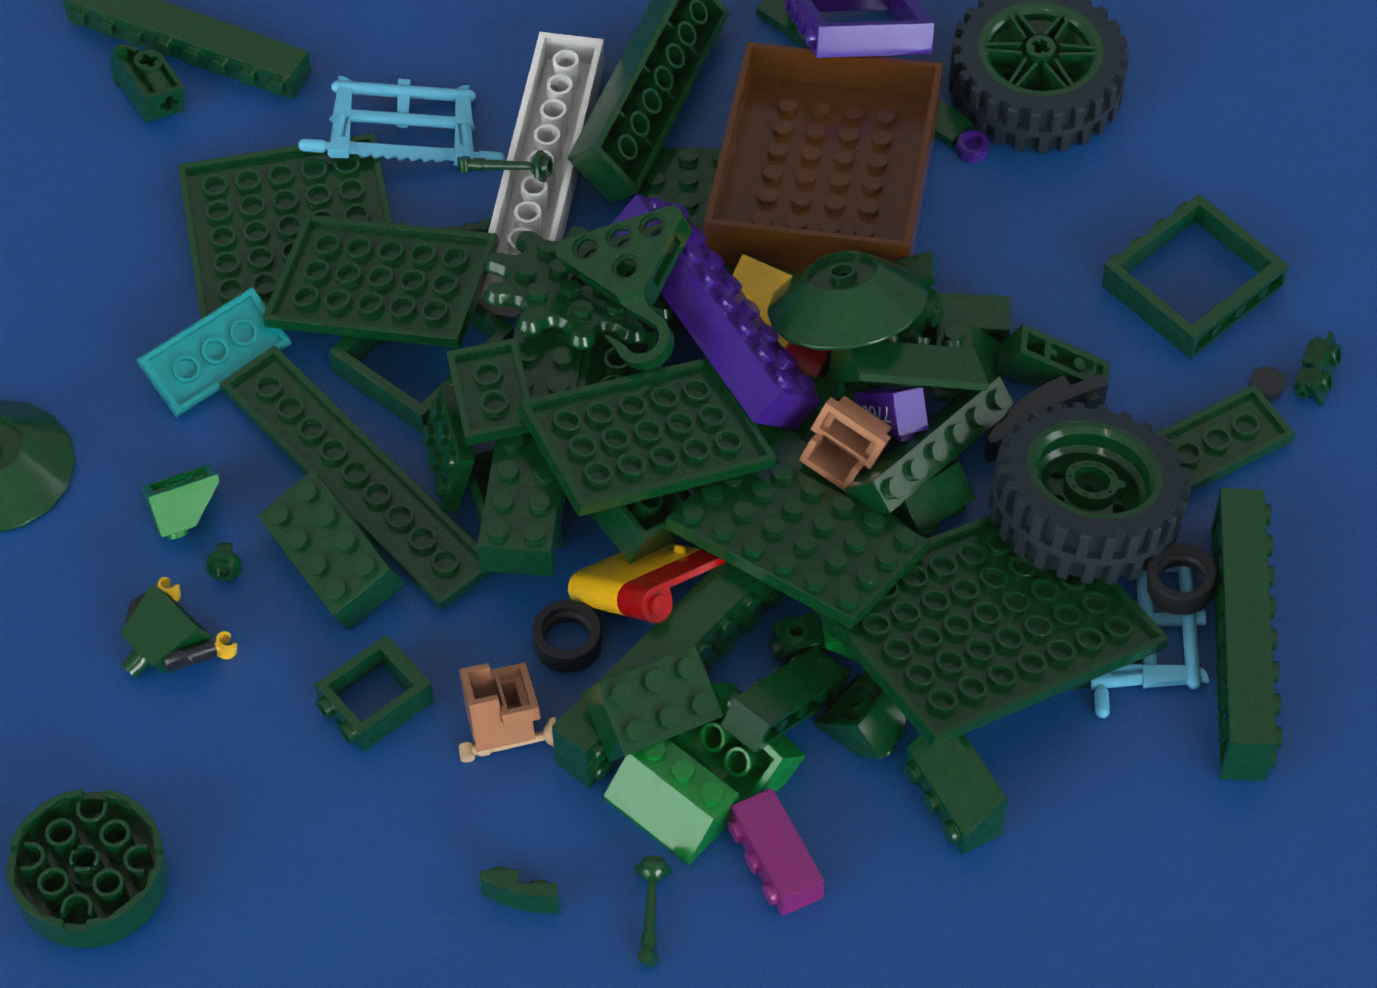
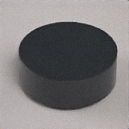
(1269, 382)

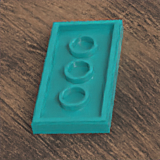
(210, 350)

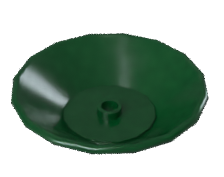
(847, 302)
(33, 463)

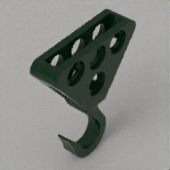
(646, 255)

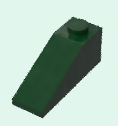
(1039, 358)

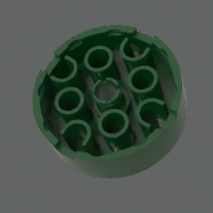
(54, 877)

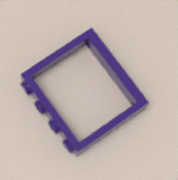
(907, 35)

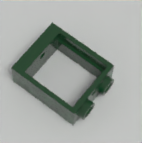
(365, 734)

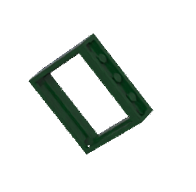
(1186, 336)
(350, 351)

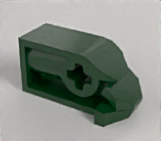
(147, 81)

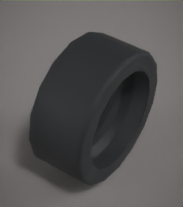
(1182, 602)
(562, 612)

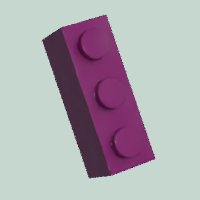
(776, 852)

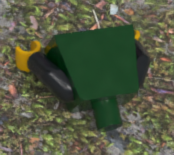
(167, 633)

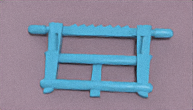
(343, 115)
(1149, 673)

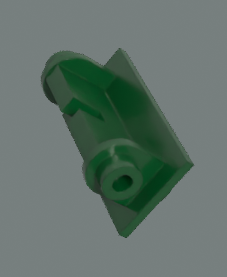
(1323, 357)

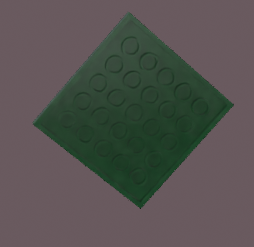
(252, 205)

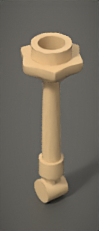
(468, 750)

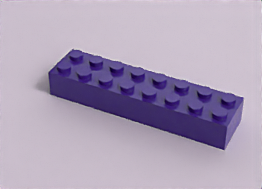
(731, 330)

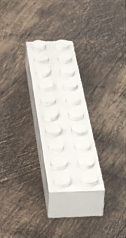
(551, 116)

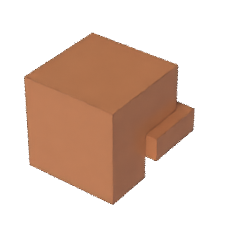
(845, 442)
(499, 704)

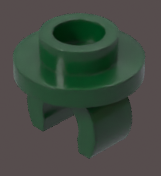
(223, 563)

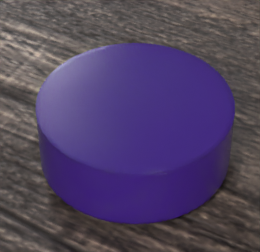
(972, 146)

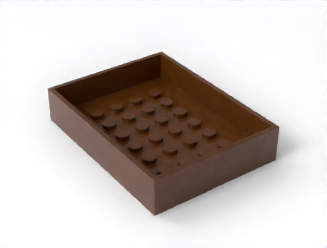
(823, 157)

